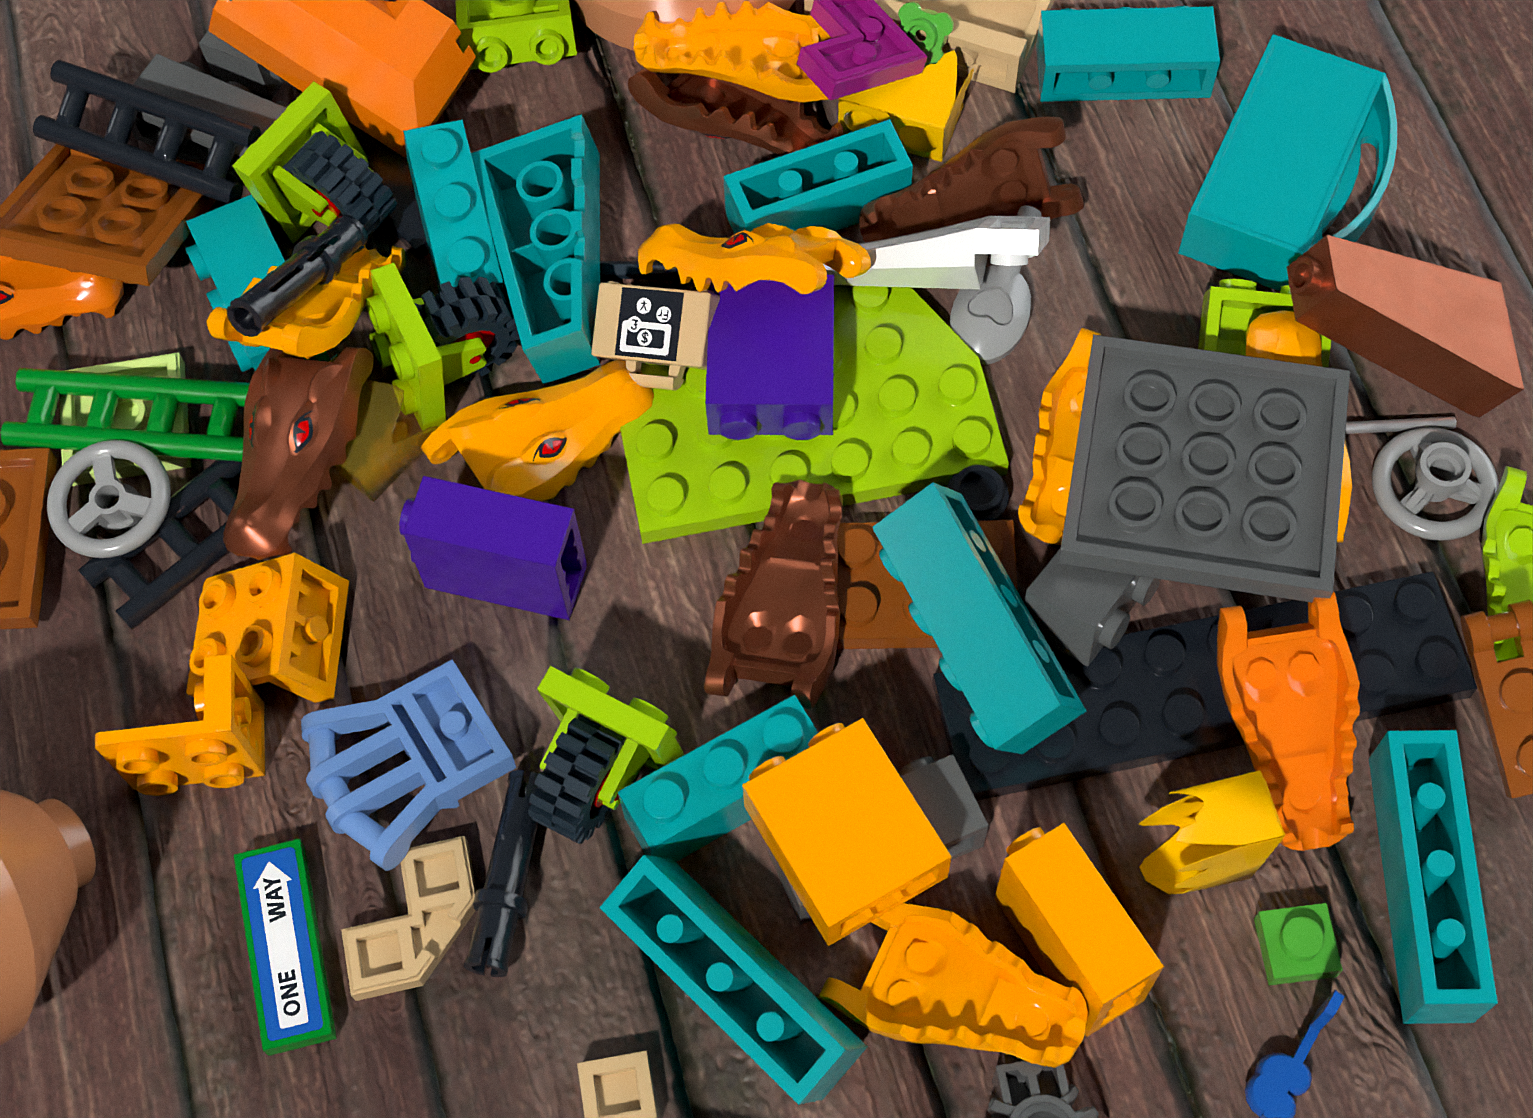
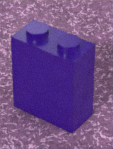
(771, 362)
(495, 547)

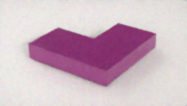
(863, 50)

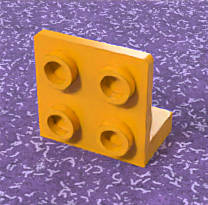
(276, 622)
(212, 751)

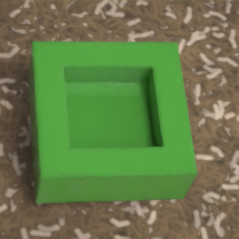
(1297, 944)

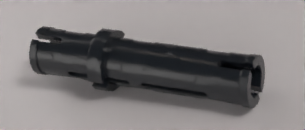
(313, 263)
(502, 898)

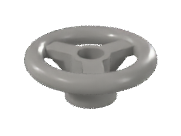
(1445, 455)
(123, 515)

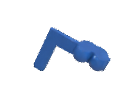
(1284, 1076)

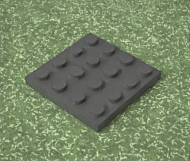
(1208, 469)

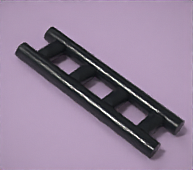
(177, 117)
(193, 555)

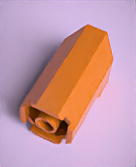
(379, 58)

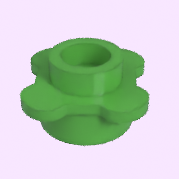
(934, 24)

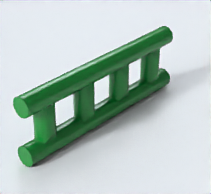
(106, 392)

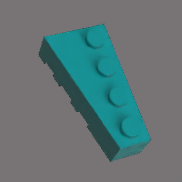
(546, 235)

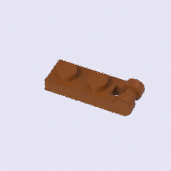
(1506, 689)

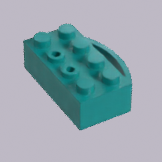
(1291, 163)

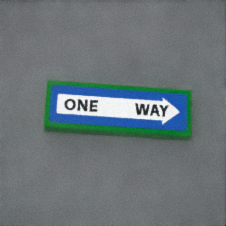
(284, 947)

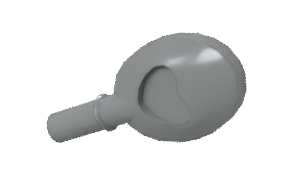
(997, 314)

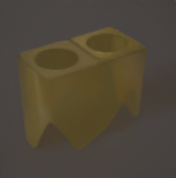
(380, 445)

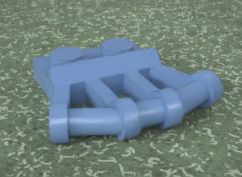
(448, 746)

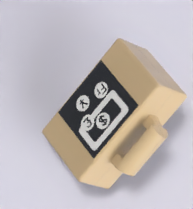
(653, 328)

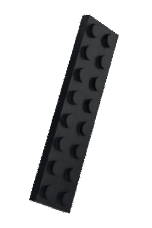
(1164, 697)

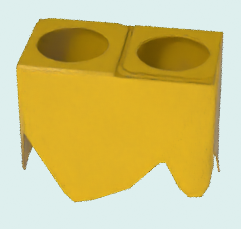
(918, 106)
(1212, 827)

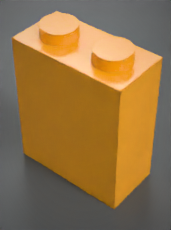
(845, 829)
(1075, 924)

